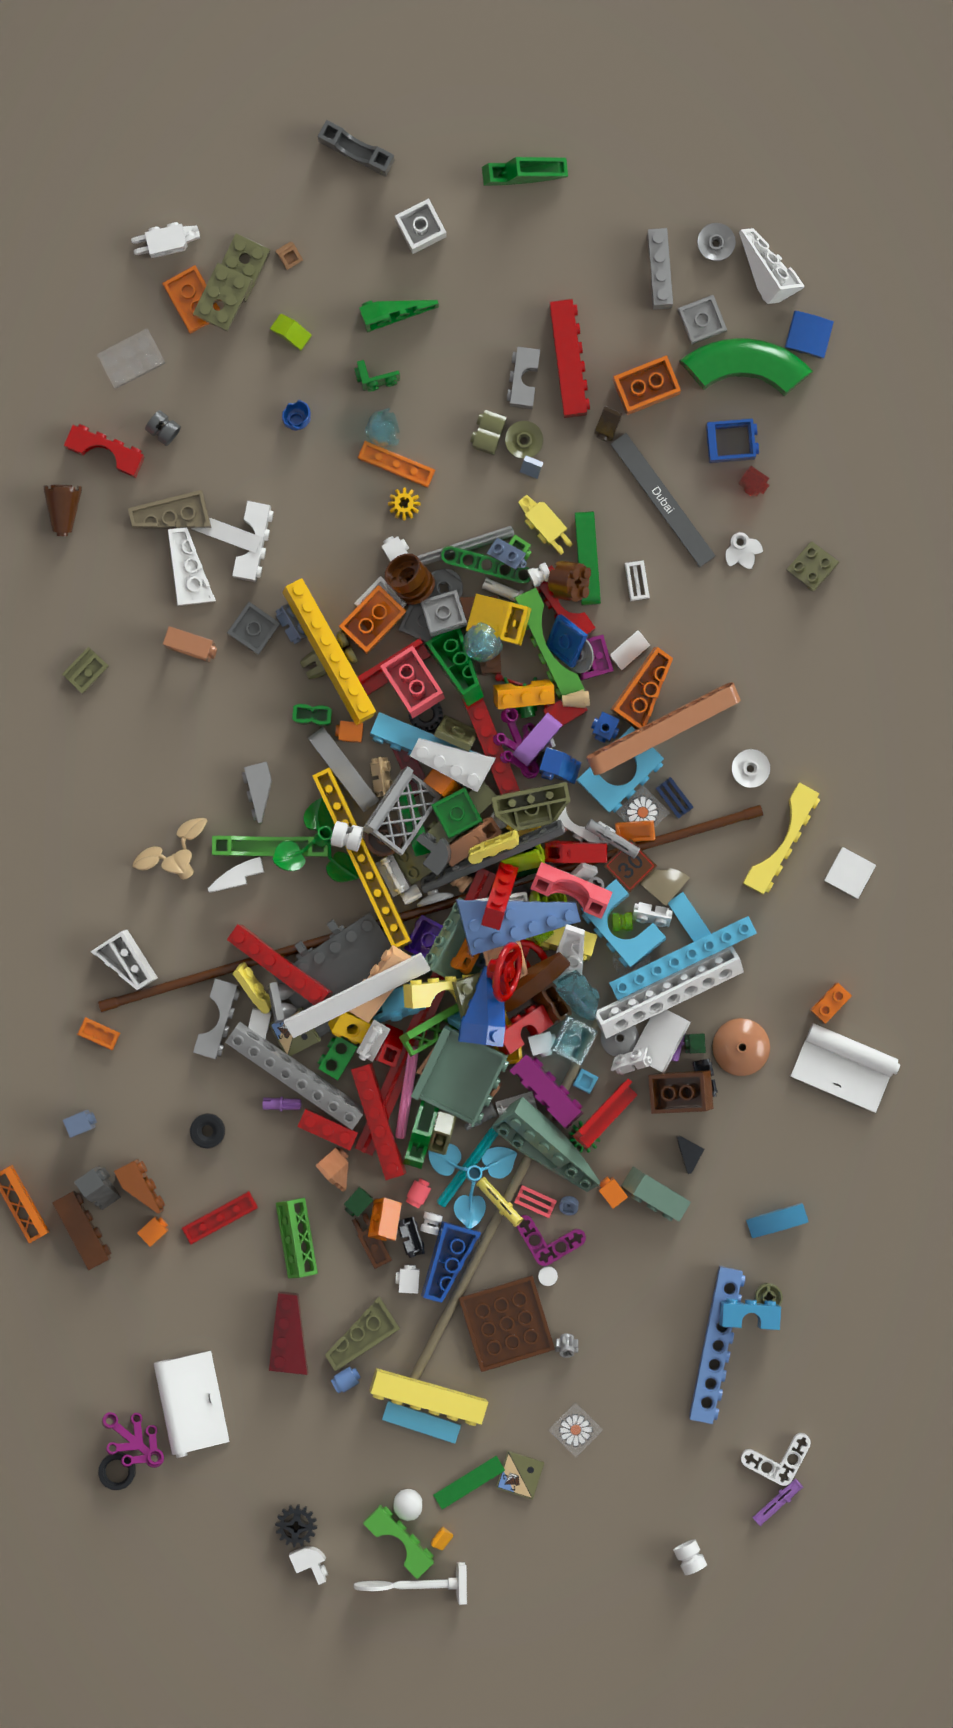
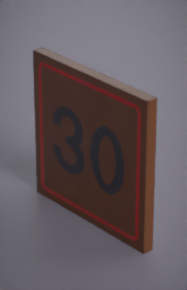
(629, 870)

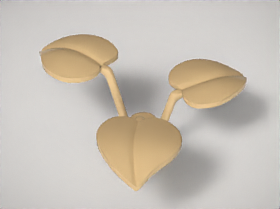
(178, 862)

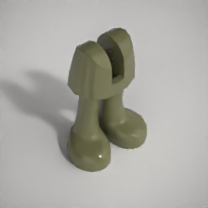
(319, 670)

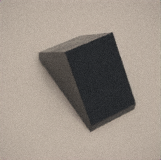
(690, 1153)

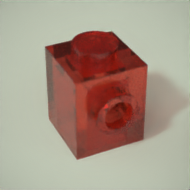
(754, 482)

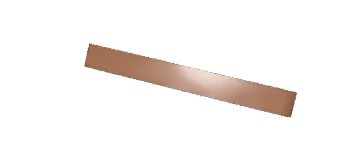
(663, 728)

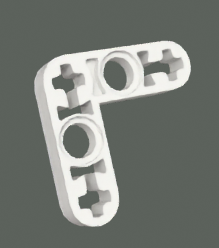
(776, 1467)

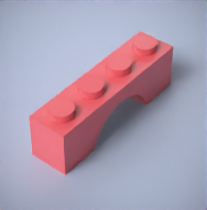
(590, 896)

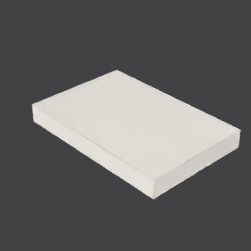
(662, 1038)

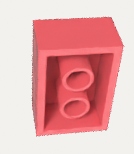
(412, 682)

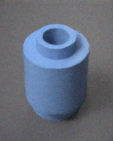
(346, 1379)

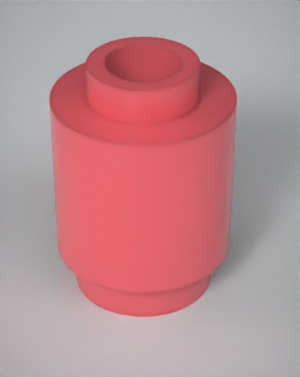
(418, 1193)

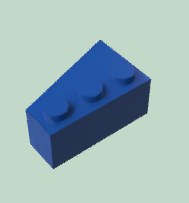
(559, 766)

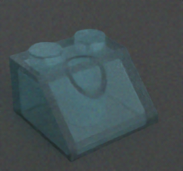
(574, 1040)

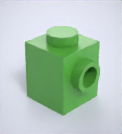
(521, 545)

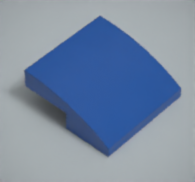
(809, 334)

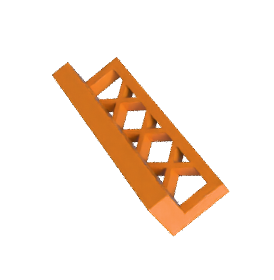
(27, 1202)

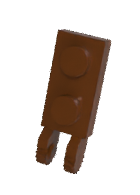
(374, 1248)

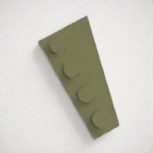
(368, 1331)

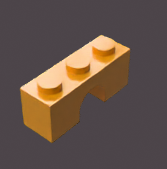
(511, 696)

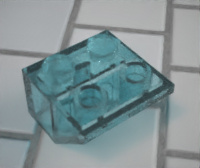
(579, 995)

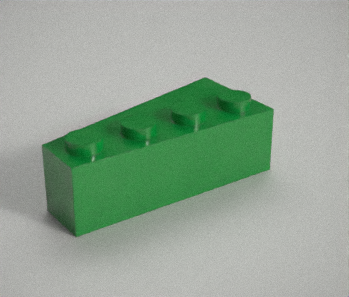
(455, 663)

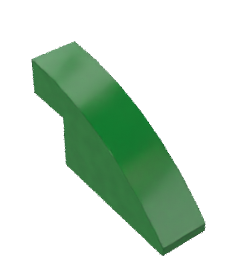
(524, 170)
(421, 1135)

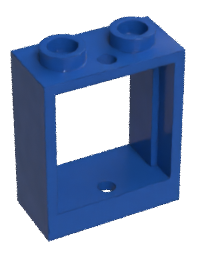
(712, 443)

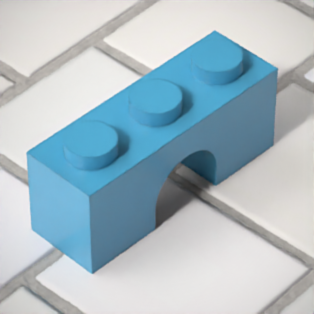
(733, 1312)

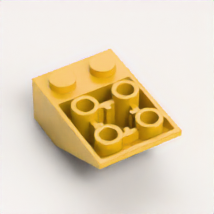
(504, 617)

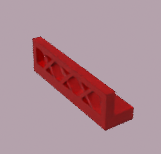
(375, 678)
(605, 1114)

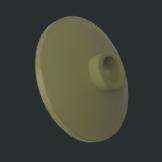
(526, 430)

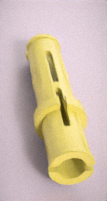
(514, 1218)

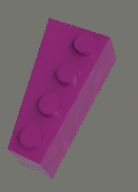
(547, 1091)

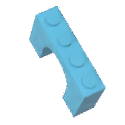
(610, 795)
(630, 950)

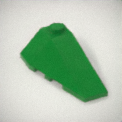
(384, 313)

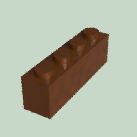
(81, 1229)

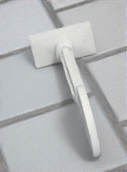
(458, 1583)

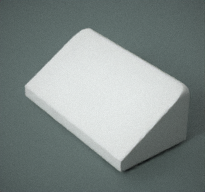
(629, 650)

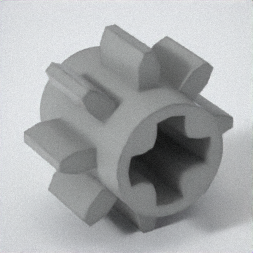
(566, 1345)

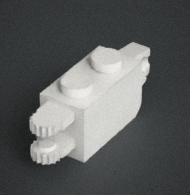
(166, 240)

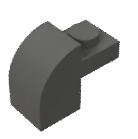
(439, 855)

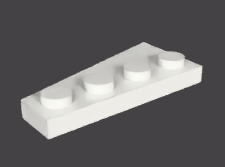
(458, 764)

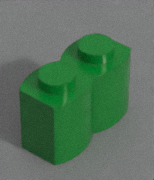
(305, 714)

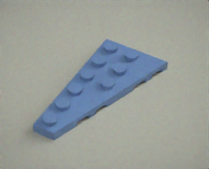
(519, 922)

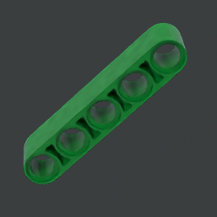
(588, 553)
(494, 570)

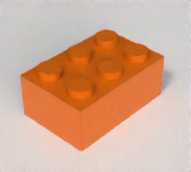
(646, 385)

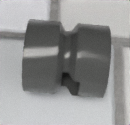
(169, 430)

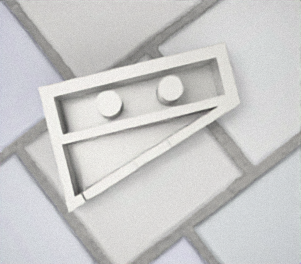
(126, 959)

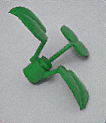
(290, 858)

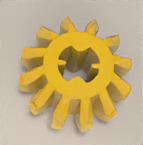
(397, 502)

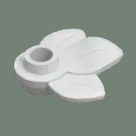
(745, 553)

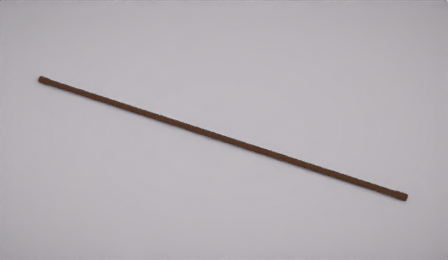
(115, 1002)

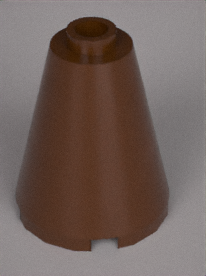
(62, 507)

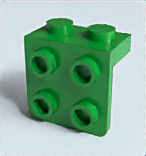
(372, 384)

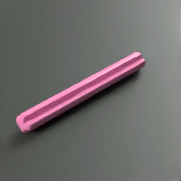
(407, 1091)

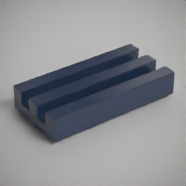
(671, 781)

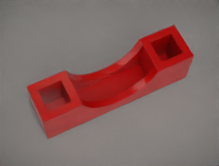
(82, 441)
(579, 619)
(499, 896)

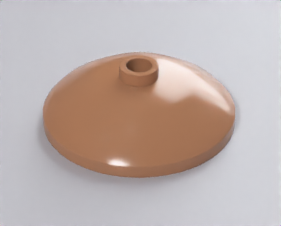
(727, 1042)

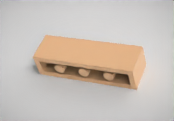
(389, 958)

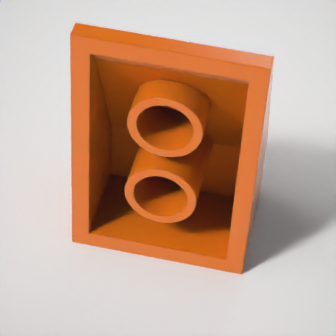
(372, 619)

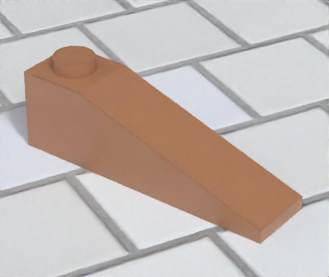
(335, 1168)

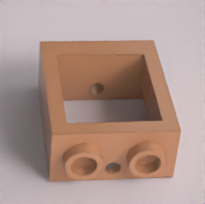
(190, 644)

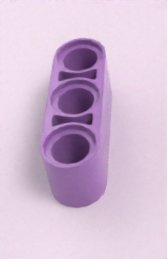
(537, 739)

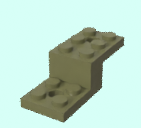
(231, 282)

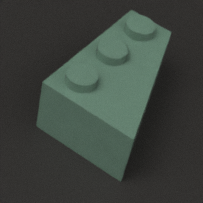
(656, 1195)

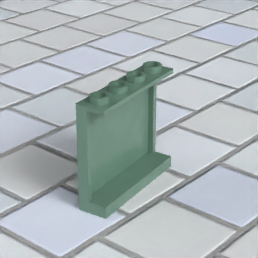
(447, 946)
(460, 1076)

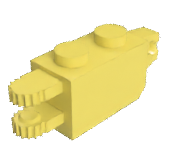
(544, 522)

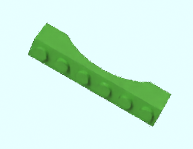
(564, 679)
(261, 846)

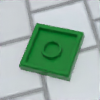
(456, 813)

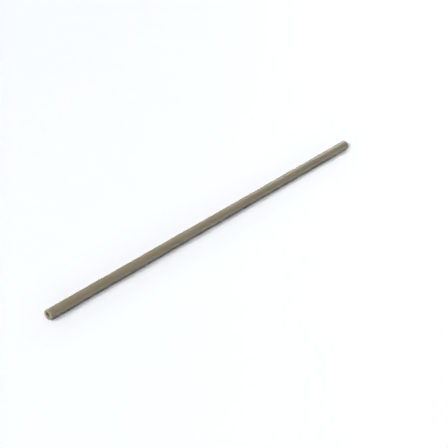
(484, 1242)

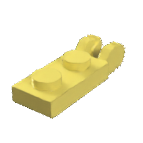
(493, 846)
(253, 987)

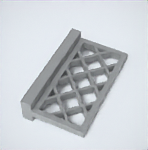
(390, 799)

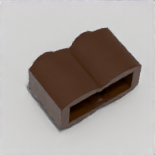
(553, 1004)

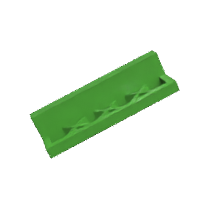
(427, 1025)
(293, 1239)

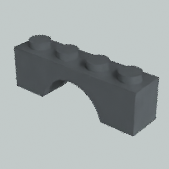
(347, 145)

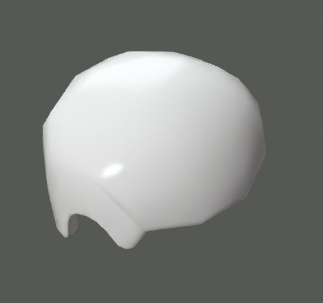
(407, 1505)

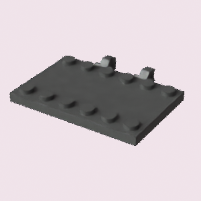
(341, 959)

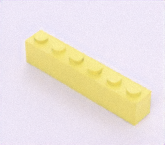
(428, 1396)

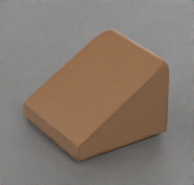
(289, 255)

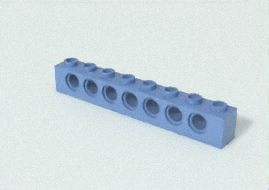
(710, 1413)

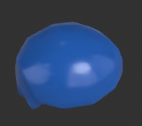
(296, 415)

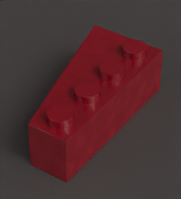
(288, 1344)

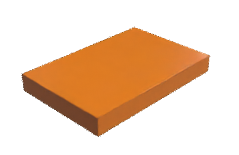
(185, 294)

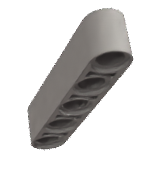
(343, 769)

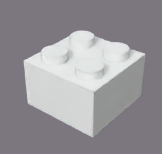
(420, 226)

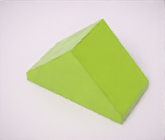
(291, 331)

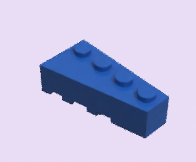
(448, 1257)

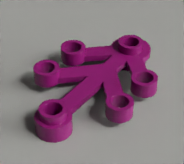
(510, 720)
(135, 1441)

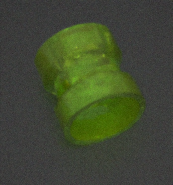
(626, 921)

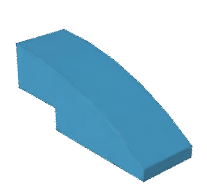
(777, 1220)

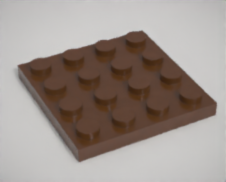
(506, 1323)

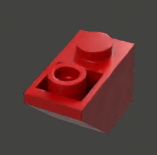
(391, 1047)

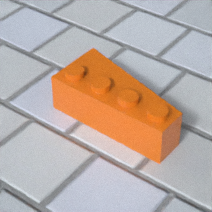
(641, 693)

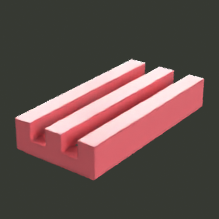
(550, 1208)

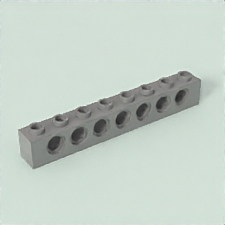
(295, 1075)

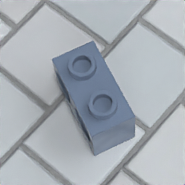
(80, 1123)

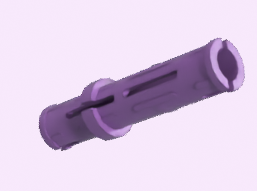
(779, 1500)

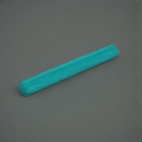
(473, 1159)

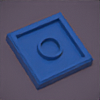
(566, 640)

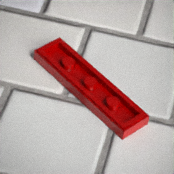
(219, 1217)

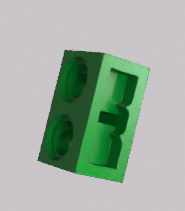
(341, 1059)

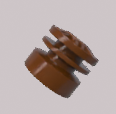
(409, 579)

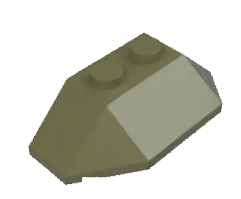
(531, 806)

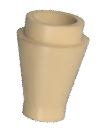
(576, 699)

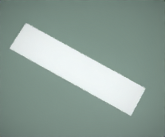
(231, 535)

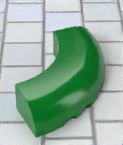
(746, 359)

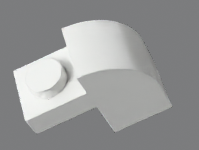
(309, 1557)

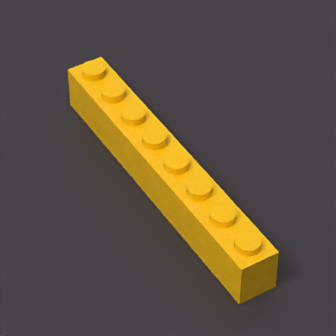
(329, 651)

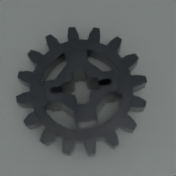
(304, 1526)

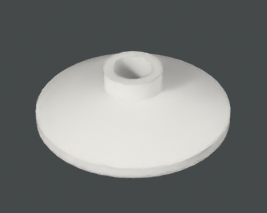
(758, 761)

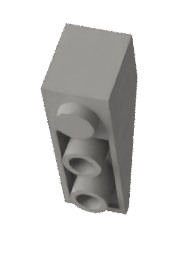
(259, 783)

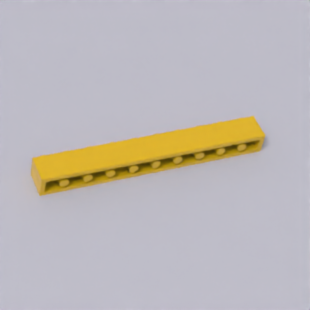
(363, 862)

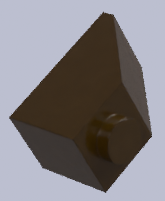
(608, 424)

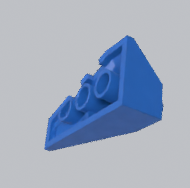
(485, 1016)

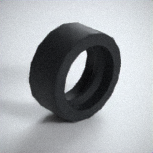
(114, 1485)

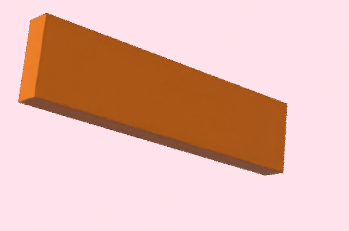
(396, 464)

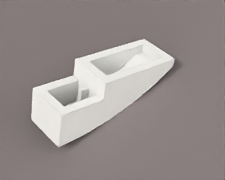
(237, 875)

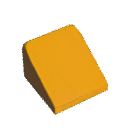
(441, 1539)

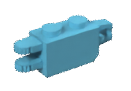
(394, 1008)

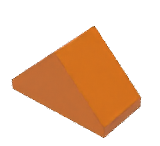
(441, 783)

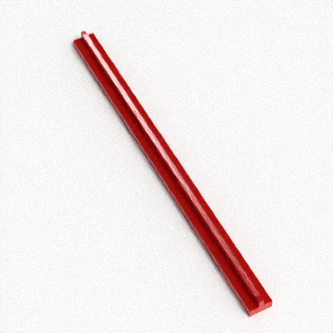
(394, 1080)

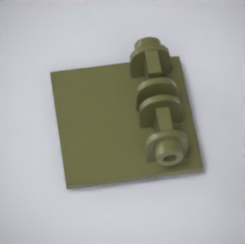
(812, 566)
(411, 865)

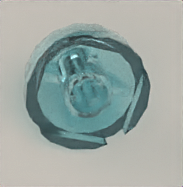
(383, 428)
(482, 643)

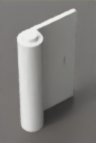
(839, 1060)
(186, 1406)

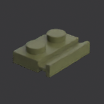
(85, 670)

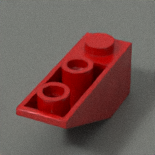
(575, 852)

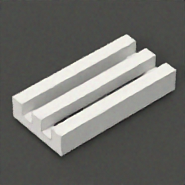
(627, 569)

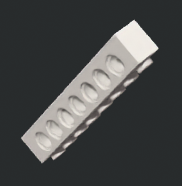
(669, 991)

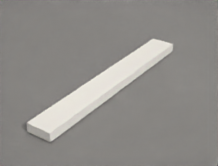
(357, 995)

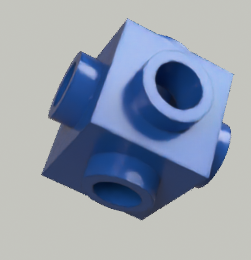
(605, 720)

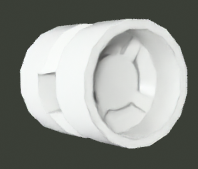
(347, 836)
(690, 1557)

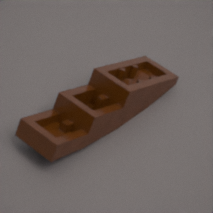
(537, 979)

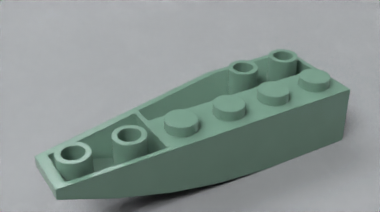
(543, 1142)

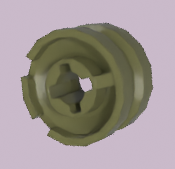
(770, 1288)

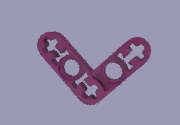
(543, 1247)

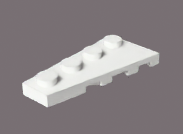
(188, 573)
(572, 948)

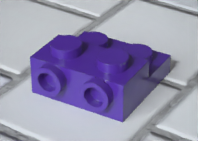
(423, 936)

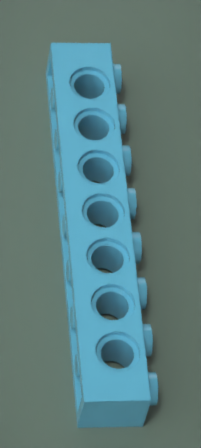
(682, 958)

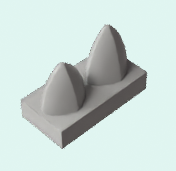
(277, 993)

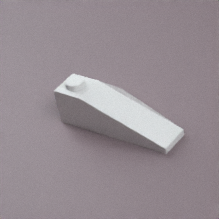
(770, 275)

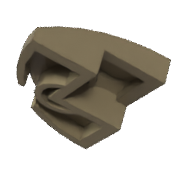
(664, 884)

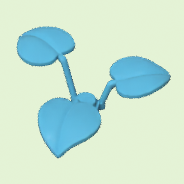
(499, 1164)

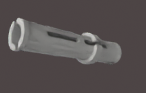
(605, 834)

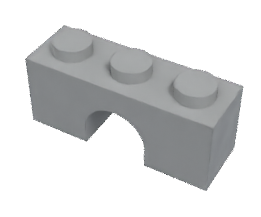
(525, 360)

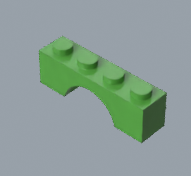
(382, 1523)

